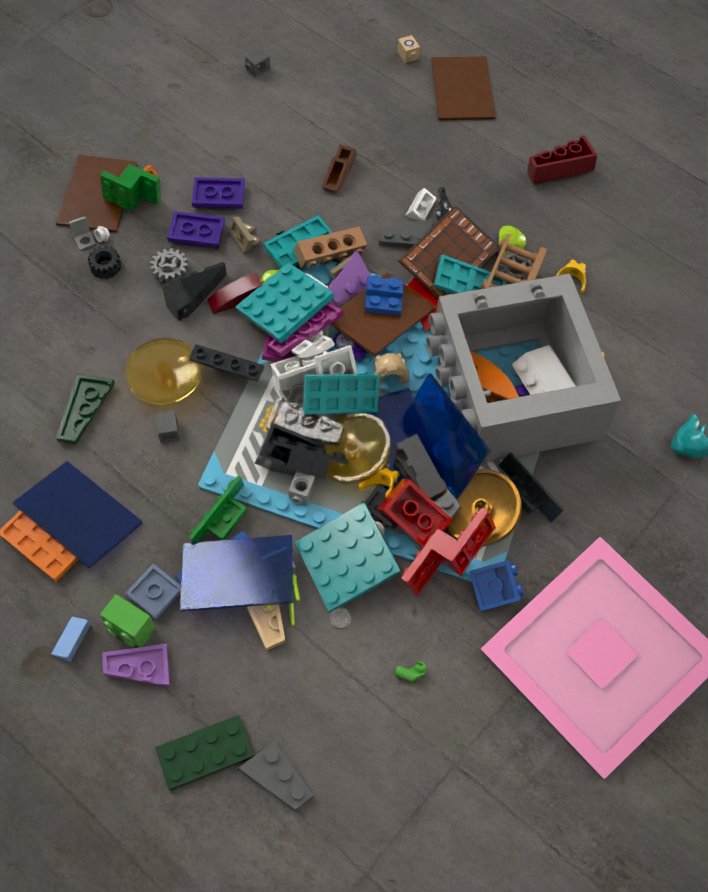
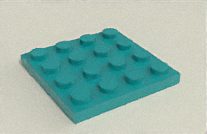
(285, 302)
(347, 557)

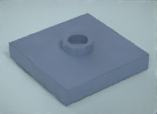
(154, 591)

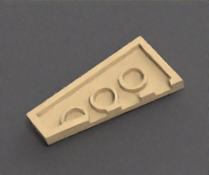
(268, 625)

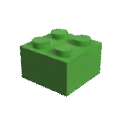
(127, 622)

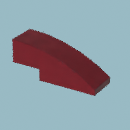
(233, 293)

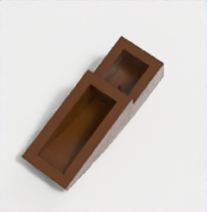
(339, 168)

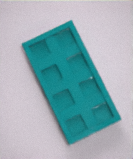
(282, 246)
(459, 277)
(340, 393)

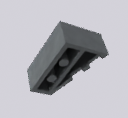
(417, 466)

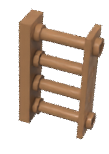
(531, 271)

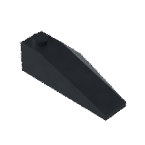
(186, 293)

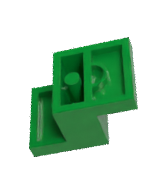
(130, 187)

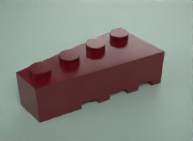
(563, 161)

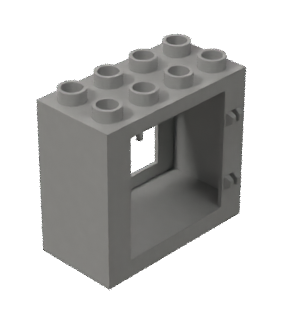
(517, 314)

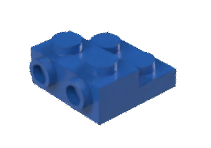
(383, 295)
(496, 585)

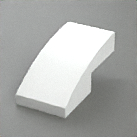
(308, 349)

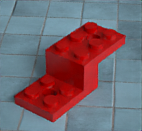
(448, 551)

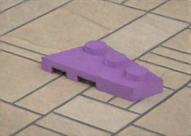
(349, 281)
(139, 664)

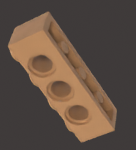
(352, 237)

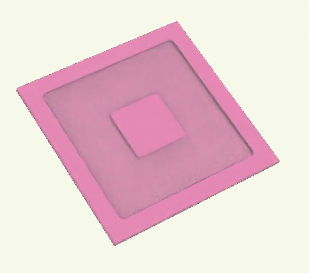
(602, 656)

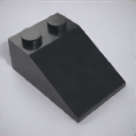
(274, 456)

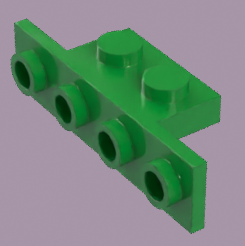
(223, 515)

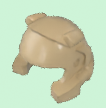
(391, 364)

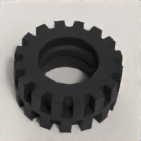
(104, 254)

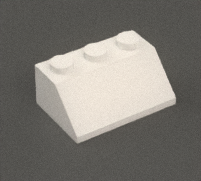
(292, 370)
(542, 371)

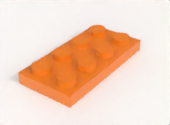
(37, 546)

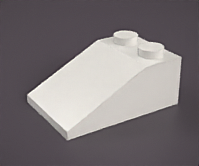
(336, 362)

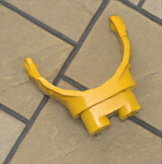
(576, 270)
(383, 477)

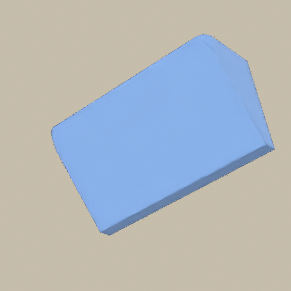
(71, 638)

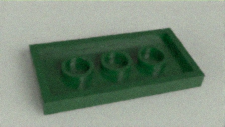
(204, 752)

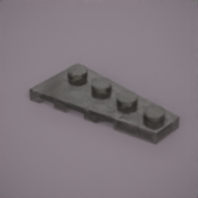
(310, 425)

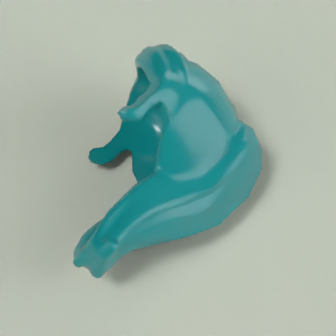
(691, 441)

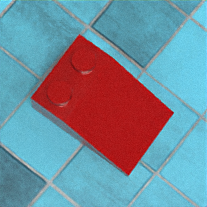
(413, 512)

